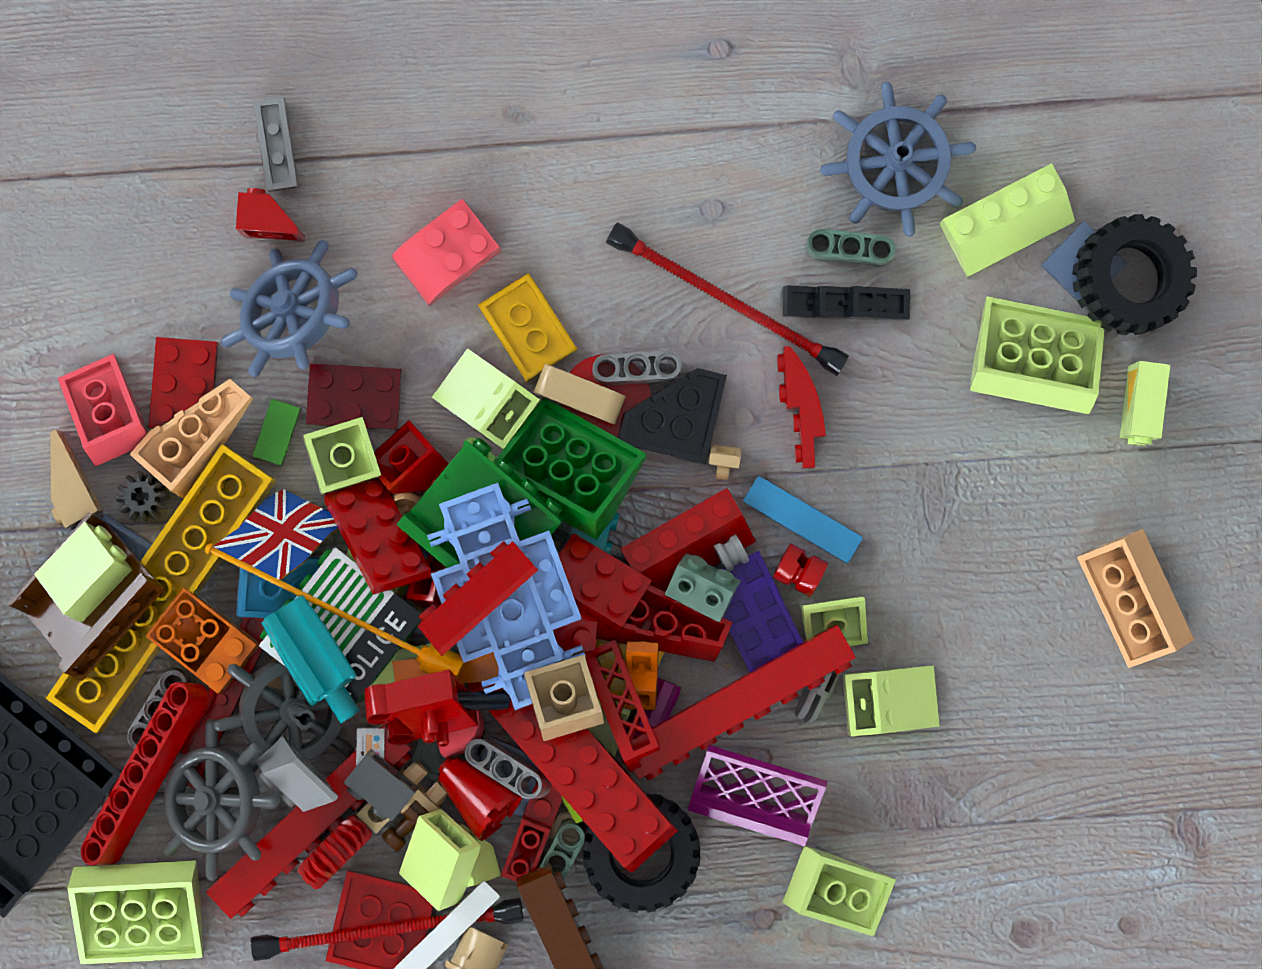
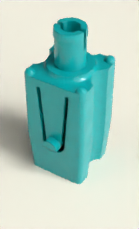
(312, 656)

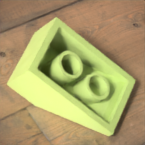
(838, 891)

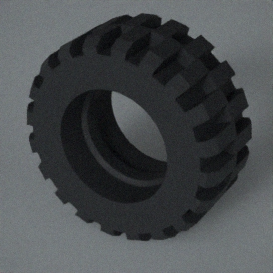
(1168, 257)
(651, 893)

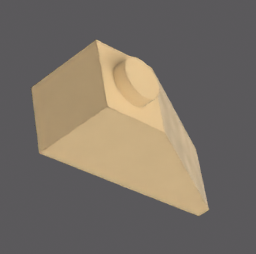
(69, 486)

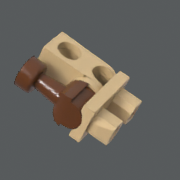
(421, 803)

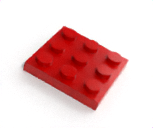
(376, 901)

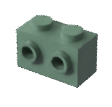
(702, 587)

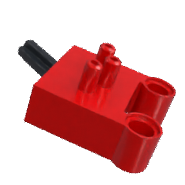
(428, 707)

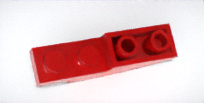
(800, 394)
(532, 834)

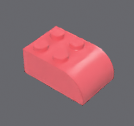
(445, 252)

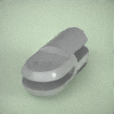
(812, 700)

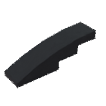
(846, 302)

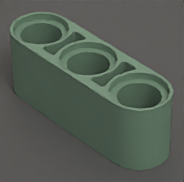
(865, 247)
(564, 848)

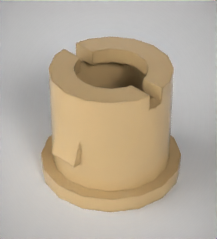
(477, 951)

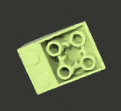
(486, 398)
(890, 700)

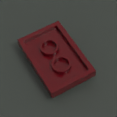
(353, 392)

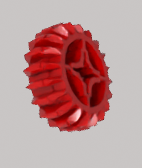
(334, 851)

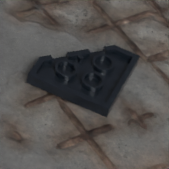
(677, 418)

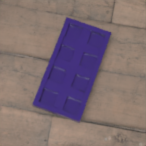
(759, 616)

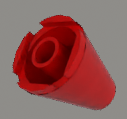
(477, 797)

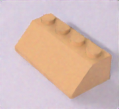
(1136, 598)

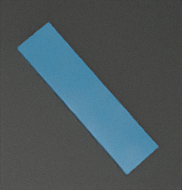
(802, 519)

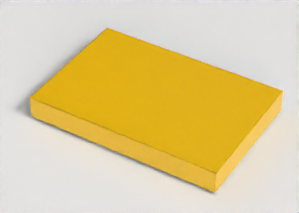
(527, 327)

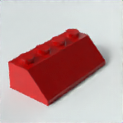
(692, 533)
(477, 597)

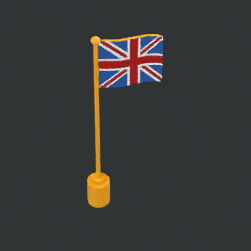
(281, 538)

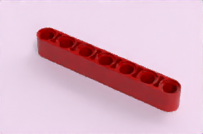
(144, 773)

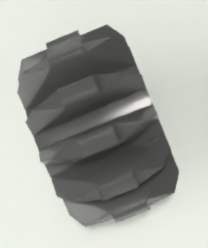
(137, 507)

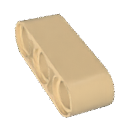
(579, 394)

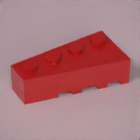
(672, 626)

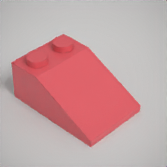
(103, 410)

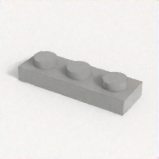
(276, 144)

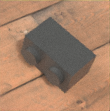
(380, 786)

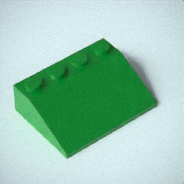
(574, 465)

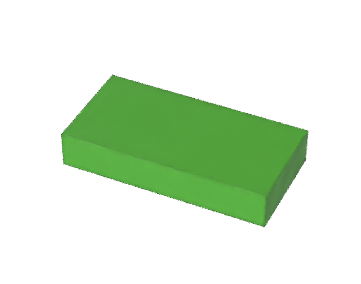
(276, 432)

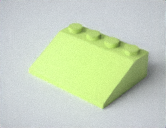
(1038, 355)
(136, 912)

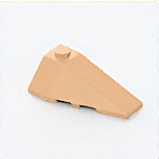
(188, 442)

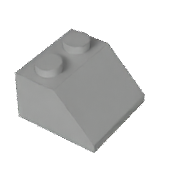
(295, 777)

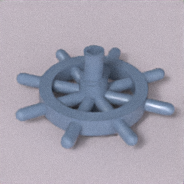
(898, 158)
(289, 308)

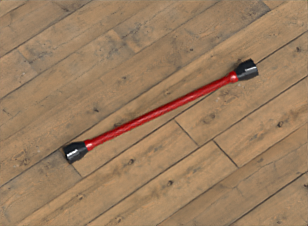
(828, 357)
(268, 946)

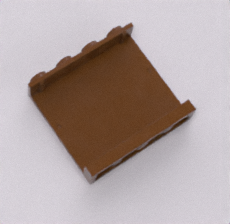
(89, 642)

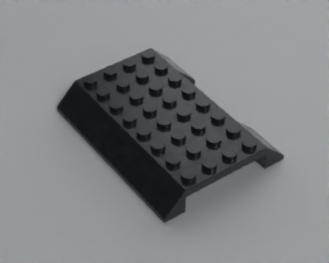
(46, 790)

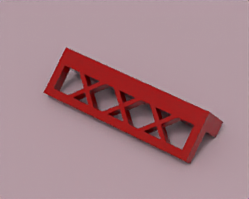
(613, 712)

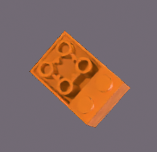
(202, 640)

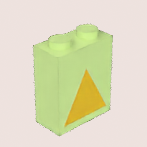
(1144, 402)

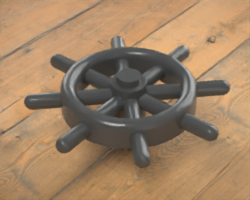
(289, 711)
(214, 800)

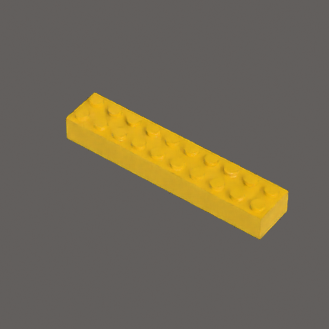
(211, 510)

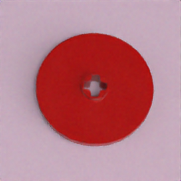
(634, 392)

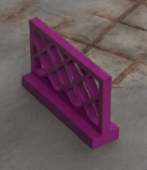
(751, 811)

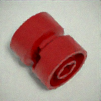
(800, 570)

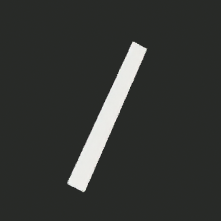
(450, 928)

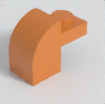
(643, 668)

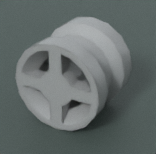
(731, 553)

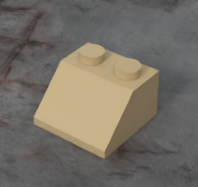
(564, 697)

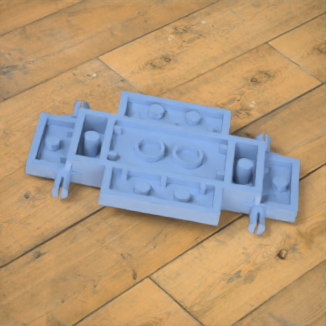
(524, 623)

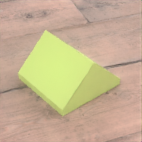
(846, 613)

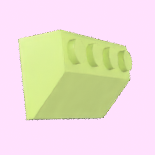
(1008, 220)

